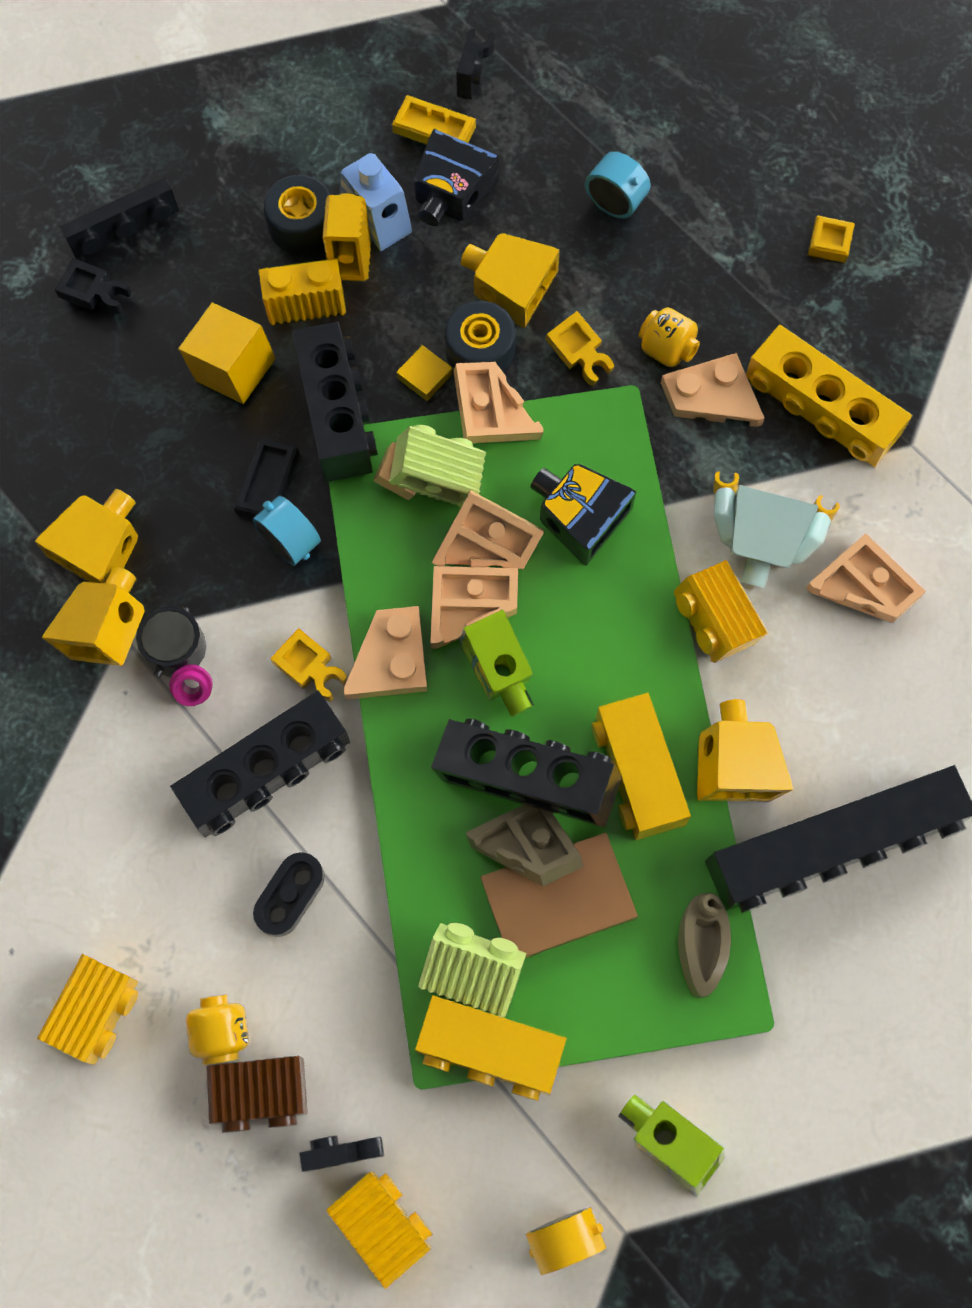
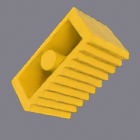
(347, 235)
(302, 291)
(719, 612)
(89, 1010)
(380, 1227)

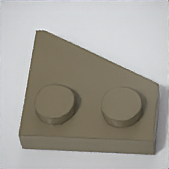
(528, 843)

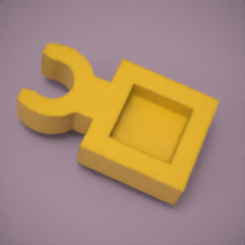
(576, 343)
(306, 662)

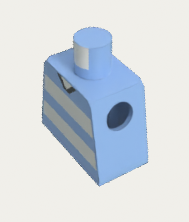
(381, 191)

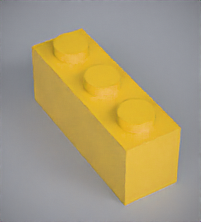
(649, 781)
(490, 1048)

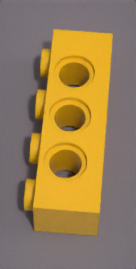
(820, 375)

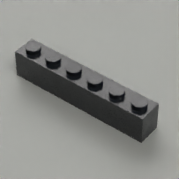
(839, 838)

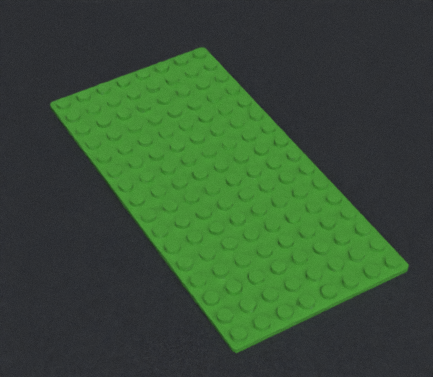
(590, 642)

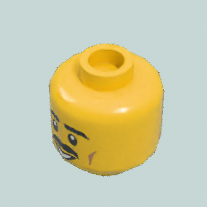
(669, 337)
(217, 1030)

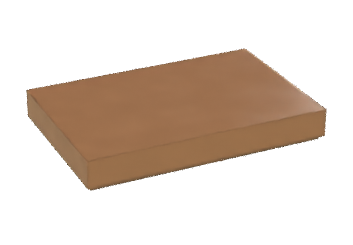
(565, 909)

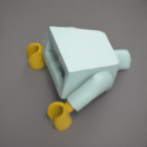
(768, 527)

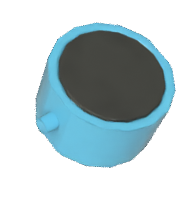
(617, 185)
(286, 530)

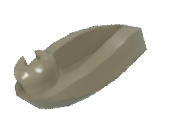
(704, 943)

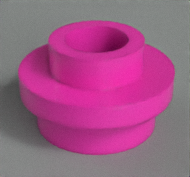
(186, 695)

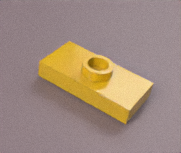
(419, 118)

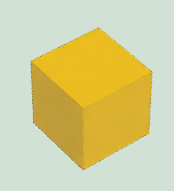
(227, 352)

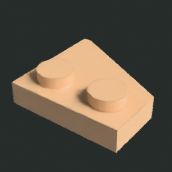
(713, 391)
(491, 407)
(487, 536)
(868, 582)
(467, 596)
(389, 657)

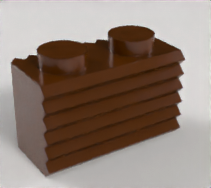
(256, 1091)

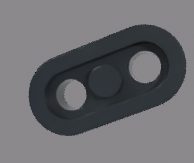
(287, 894)

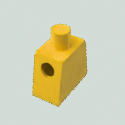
(512, 274)
(91, 537)
(98, 621)
(740, 759)

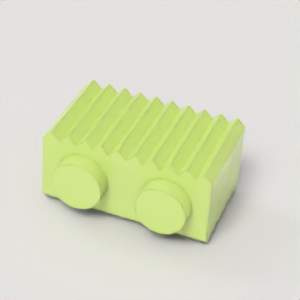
(436, 465)
(472, 968)

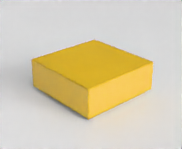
(831, 239)
(424, 373)

